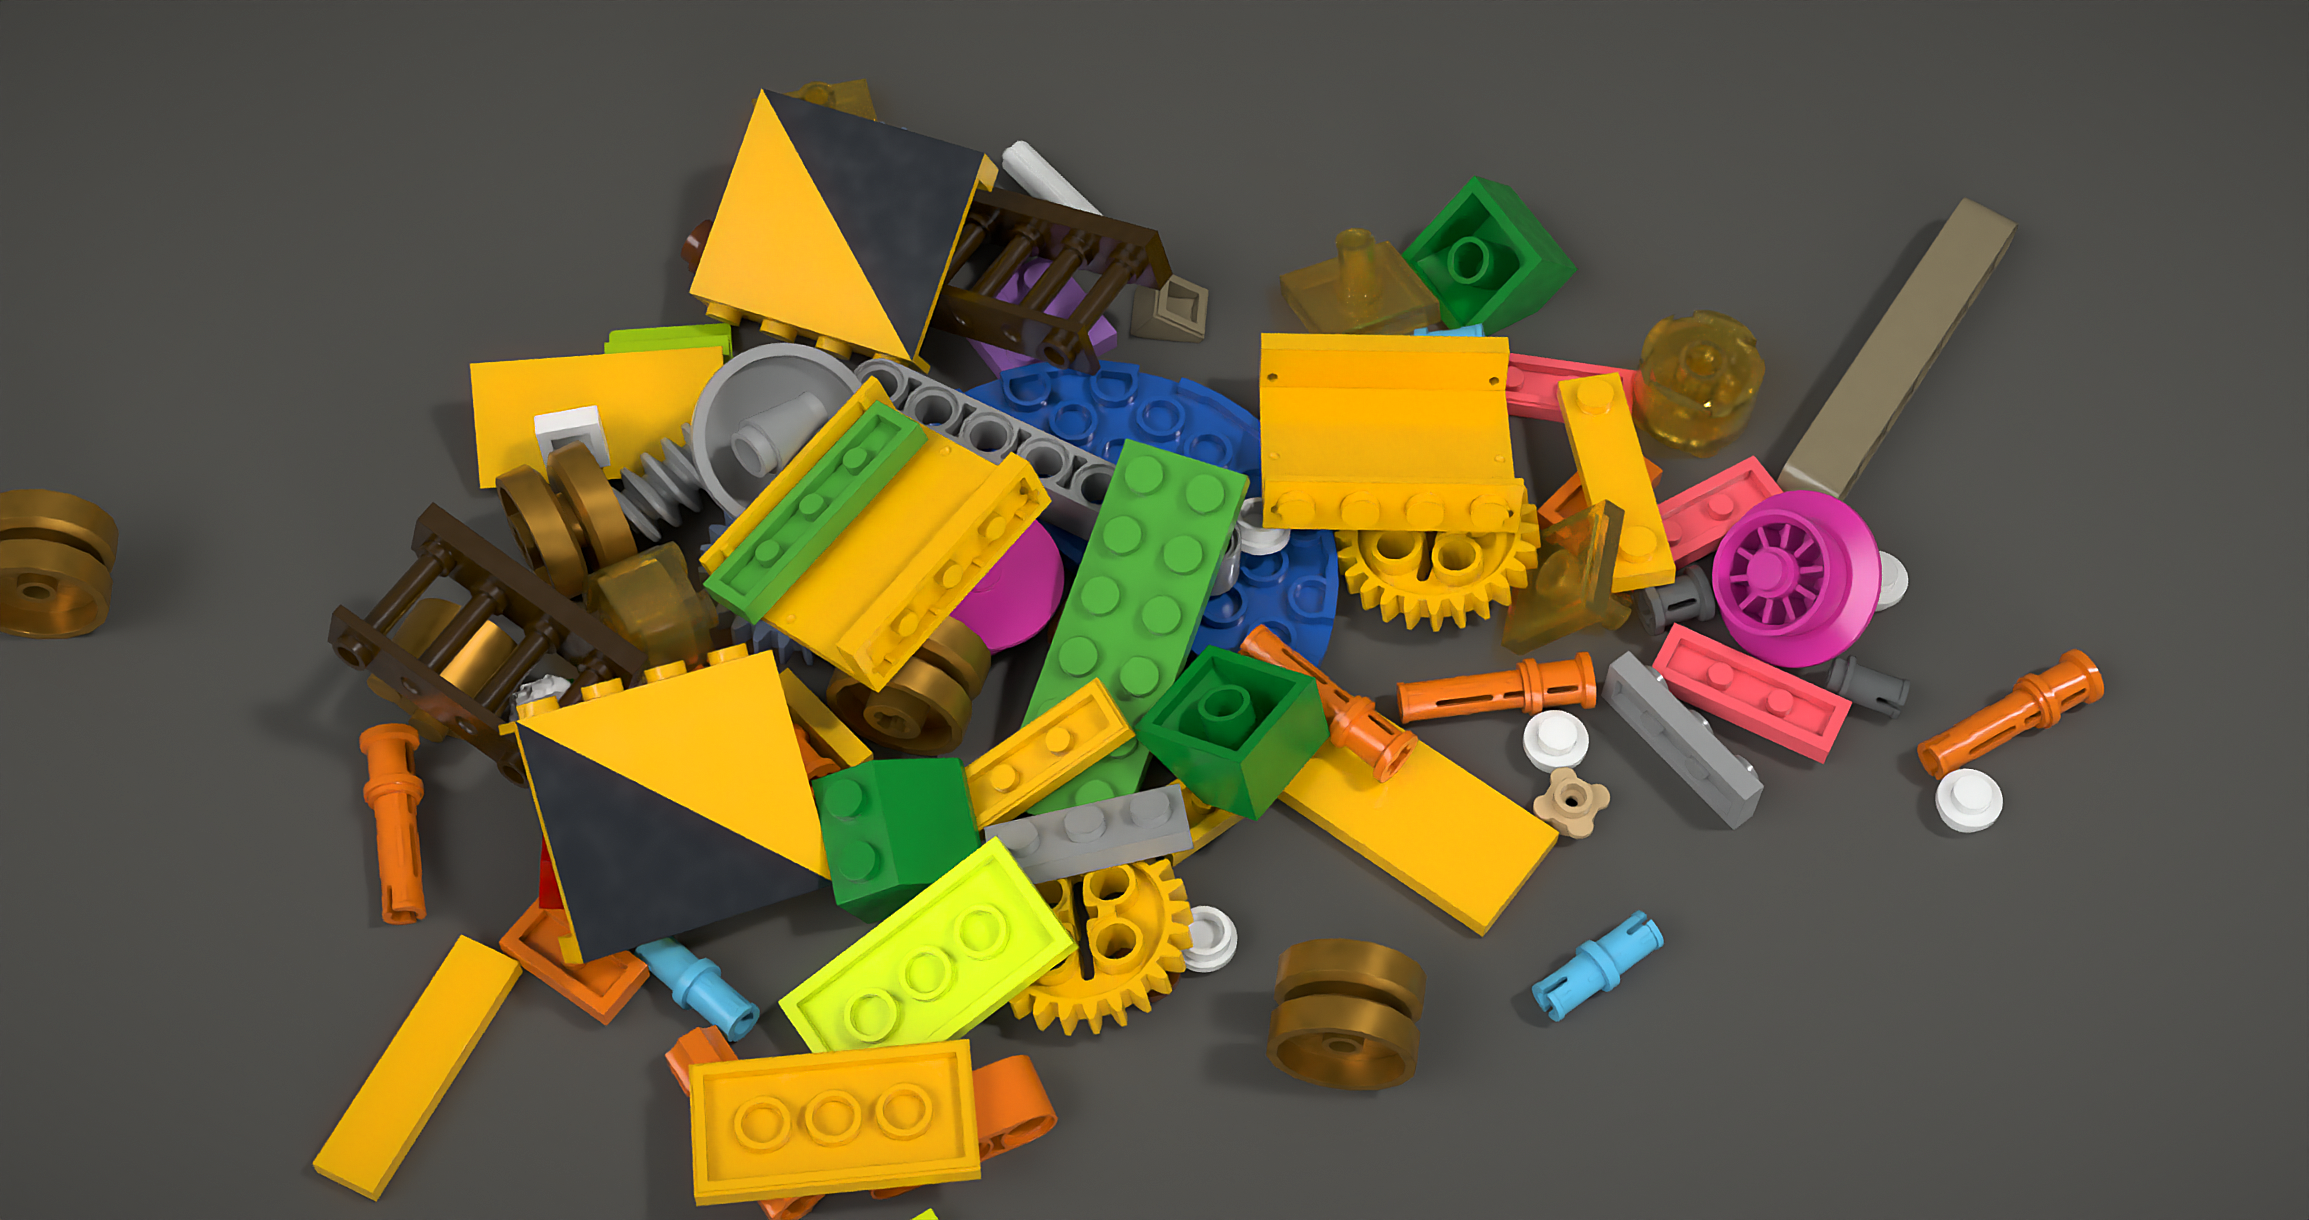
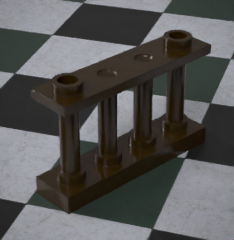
(1073, 242)
(496, 588)

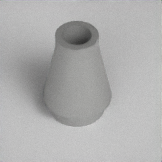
(776, 435)

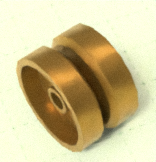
(567, 520)
(54, 564)
(926, 701)
(1346, 1014)

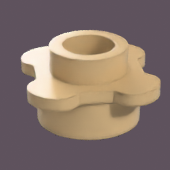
(1565, 819)

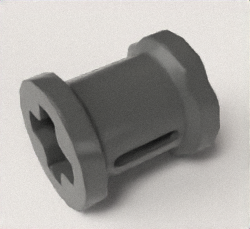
(1675, 602)

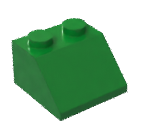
(1488, 258)
(1236, 729)
(894, 830)

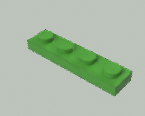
(815, 512)

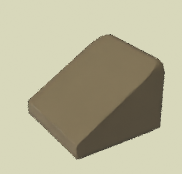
(1171, 313)

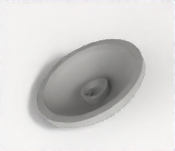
(746, 387)

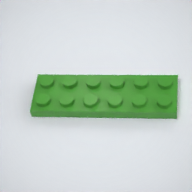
(1138, 601)

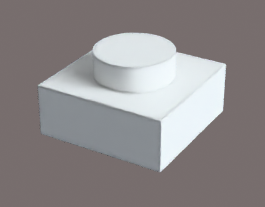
(567, 426)

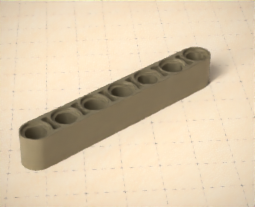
(1899, 352)

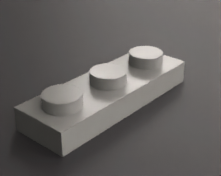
(1682, 739)
(1097, 834)

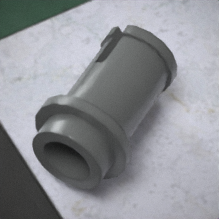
(1866, 686)

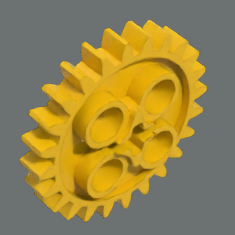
(1392, 566)
(1147, 917)

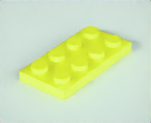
(935, 961)

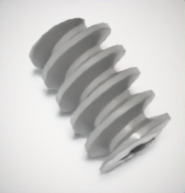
(661, 489)

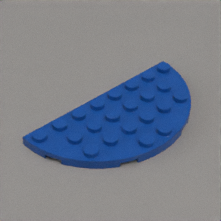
(1284, 590)

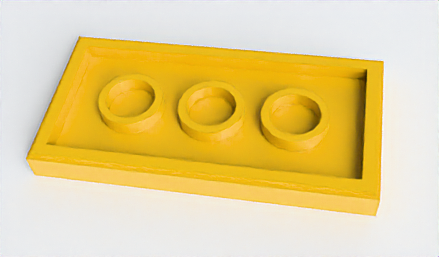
(635, 392)
(1426, 828)
(833, 1122)

